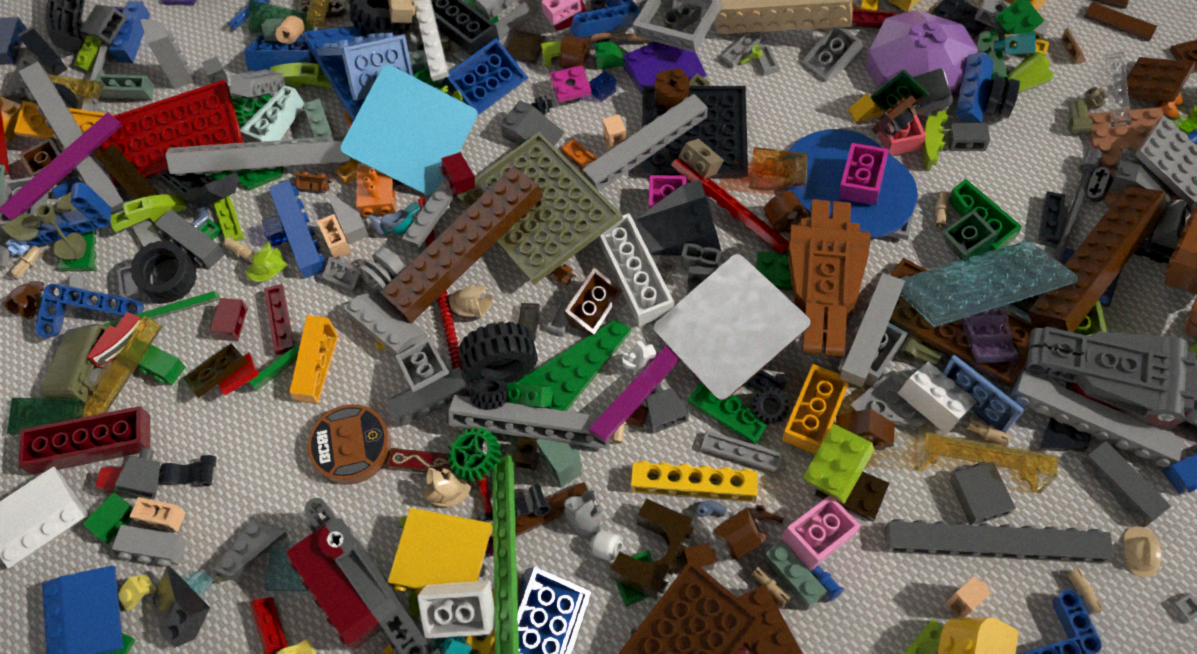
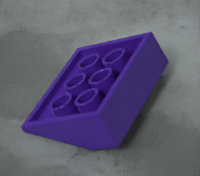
(650, 59)

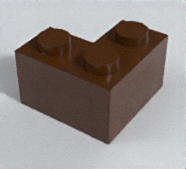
(869, 426)

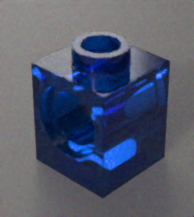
(603, 86)
(274, 230)

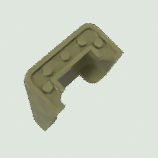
(71, 367)

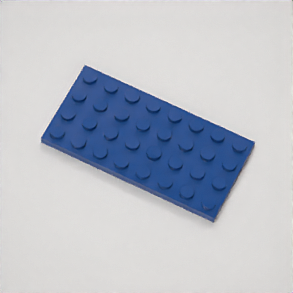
(333, 65)

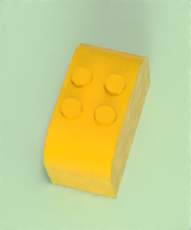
(977, 636)

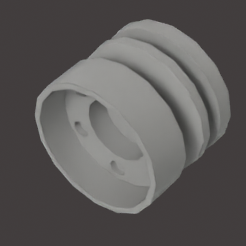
(383, 271)

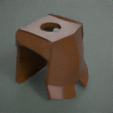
(741, 533)

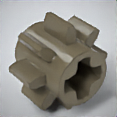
(1095, 98)

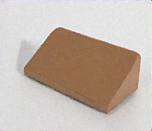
(1072, 47)

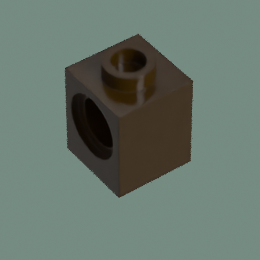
(526, 461)

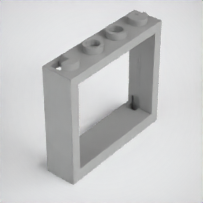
(672, 37)

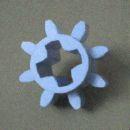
(16, 246)

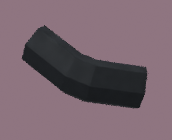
(64, 23)
(200, 188)

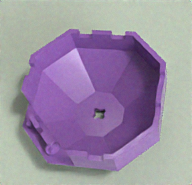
(903, 46)

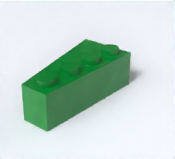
(967, 197)

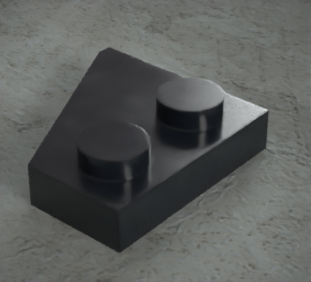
(1064, 437)

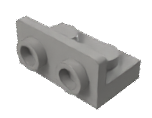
(342, 272)

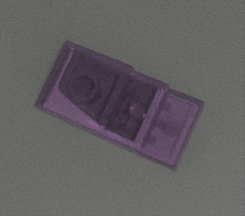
(990, 336)

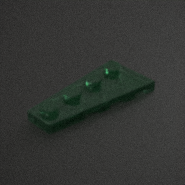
(260, 12)
(41, 411)

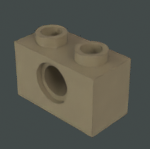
(701, 158)

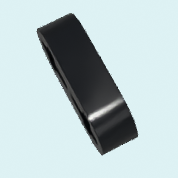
(1095, 184)

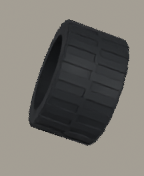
(149, 258)

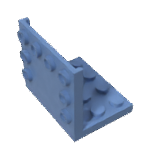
(366, 58)

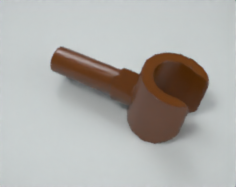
(766, 515)

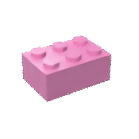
(820, 532)

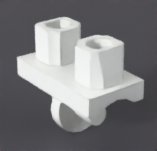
(639, 357)

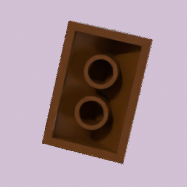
(592, 302)

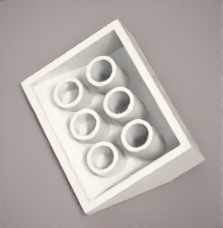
(37, 516)

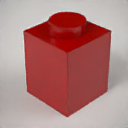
(107, 479)

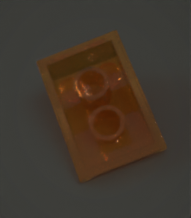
(777, 169)

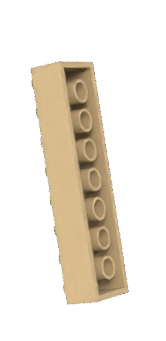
(781, 15)

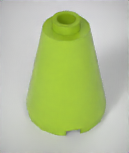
(1032, 72)

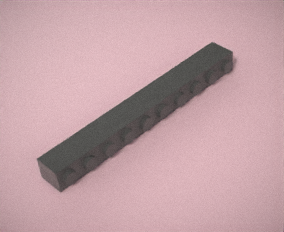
(999, 542)

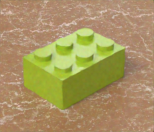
(838, 463)

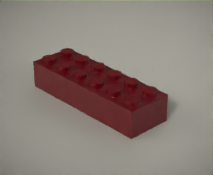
(84, 440)

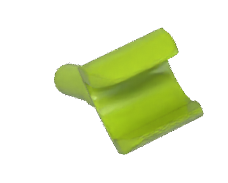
(756, 53)

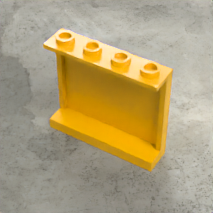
(438, 551)

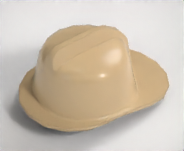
(1142, 551)

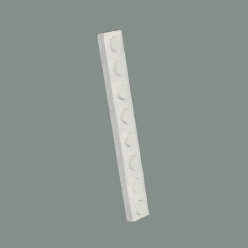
(431, 39)

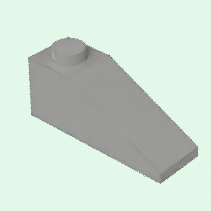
(350, 220)

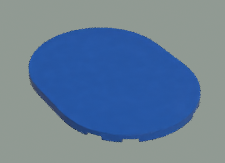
(825, 169)

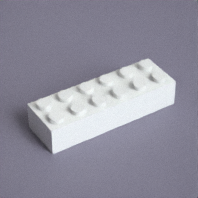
(635, 271)

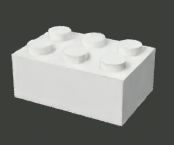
(937, 397)
(457, 609)

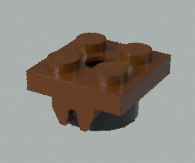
(896, 117)

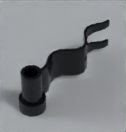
(186, 474)
(525, 505)

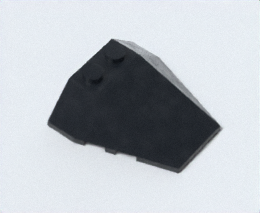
(677, 221)

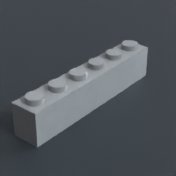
(871, 331)

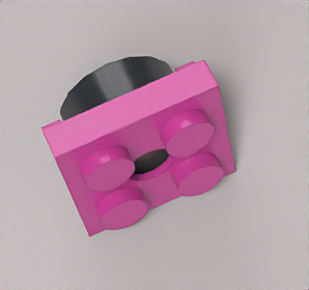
(570, 84)

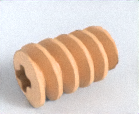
(289, 30)

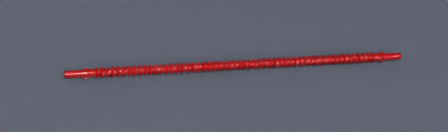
(455, 359)

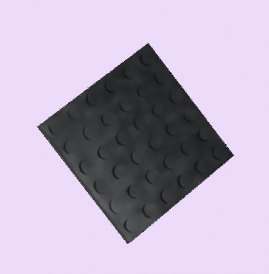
(721, 131)

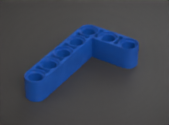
(618, 16)
(90, 215)
(84, 300)
(1075, 635)

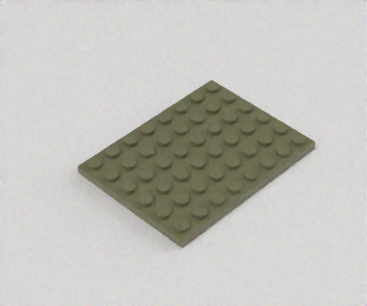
(560, 222)

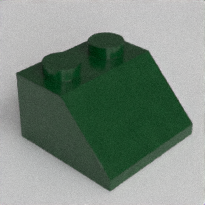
(969, 236)

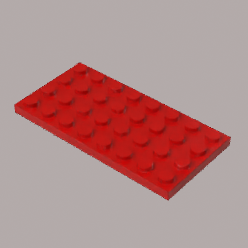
(183, 120)

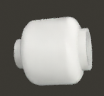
(606, 545)

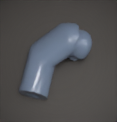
(202, 216)
(709, 507)

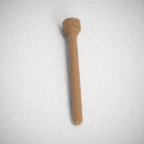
(615, 36)

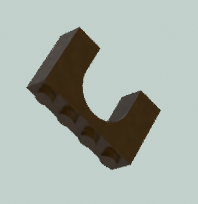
(652, 576)

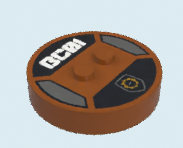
(349, 444)

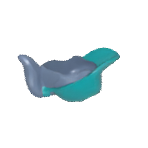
(395, 223)

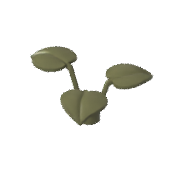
(25, 229)

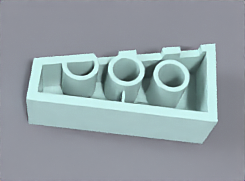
(274, 117)

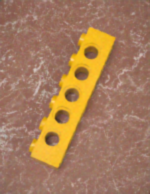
(703, 489)

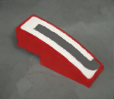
(113, 340)

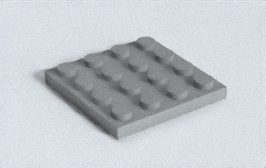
(1171, 158)

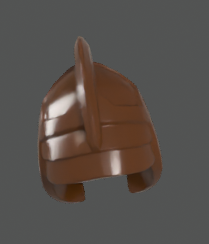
(25, 299)

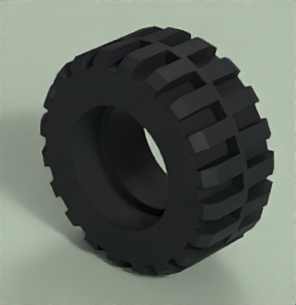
(372, 20)
(498, 351)

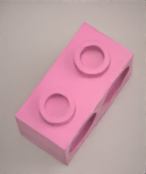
(560, 9)

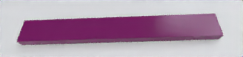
(60, 166)
(634, 394)

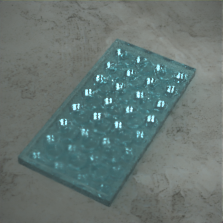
(984, 282)

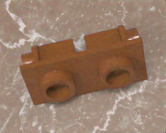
(304, 181)
(563, 274)

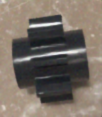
(542, 104)

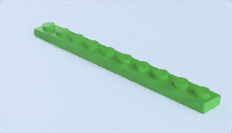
(505, 558)

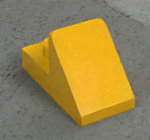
(865, 109)

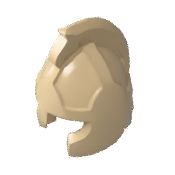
(467, 301)
(445, 489)

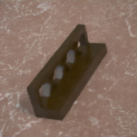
(125, 172)

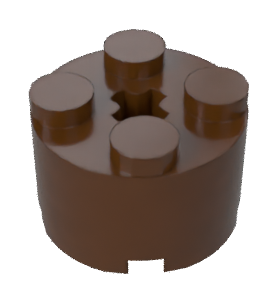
(574, 52)
(671, 87)
(784, 211)

